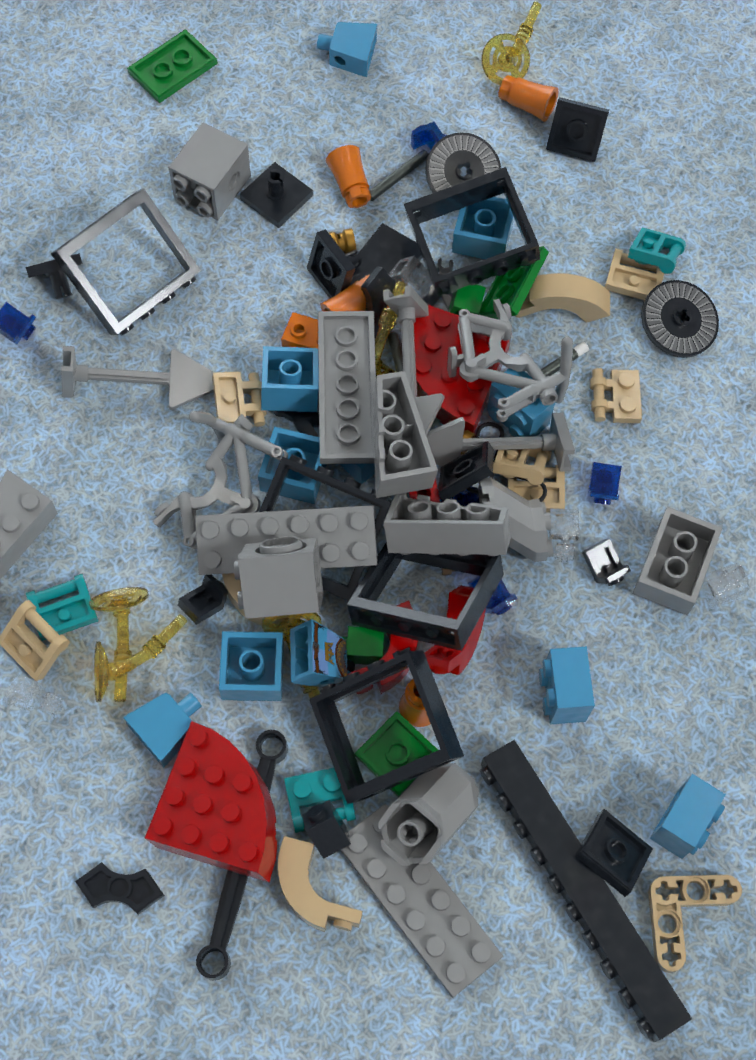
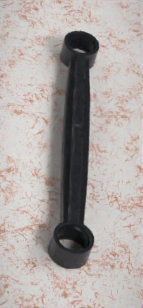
(234, 882)

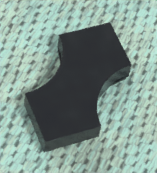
(373, 291)
(105, 886)

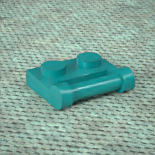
(648, 246)
(68, 613)
(315, 789)

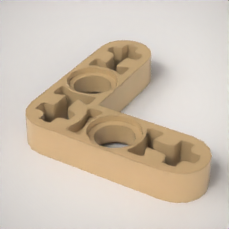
(672, 908)

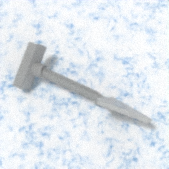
(408, 308)
(185, 380)
(448, 442)

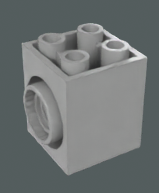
(210, 171)
(279, 577)

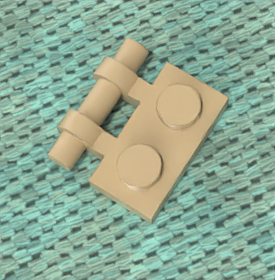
(624, 395)
(229, 397)

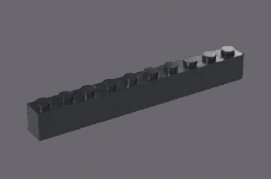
(585, 892)

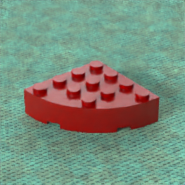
(432, 340)
(216, 808)

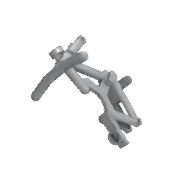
(476, 367)
(246, 502)

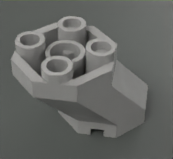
(526, 519)
(428, 814)

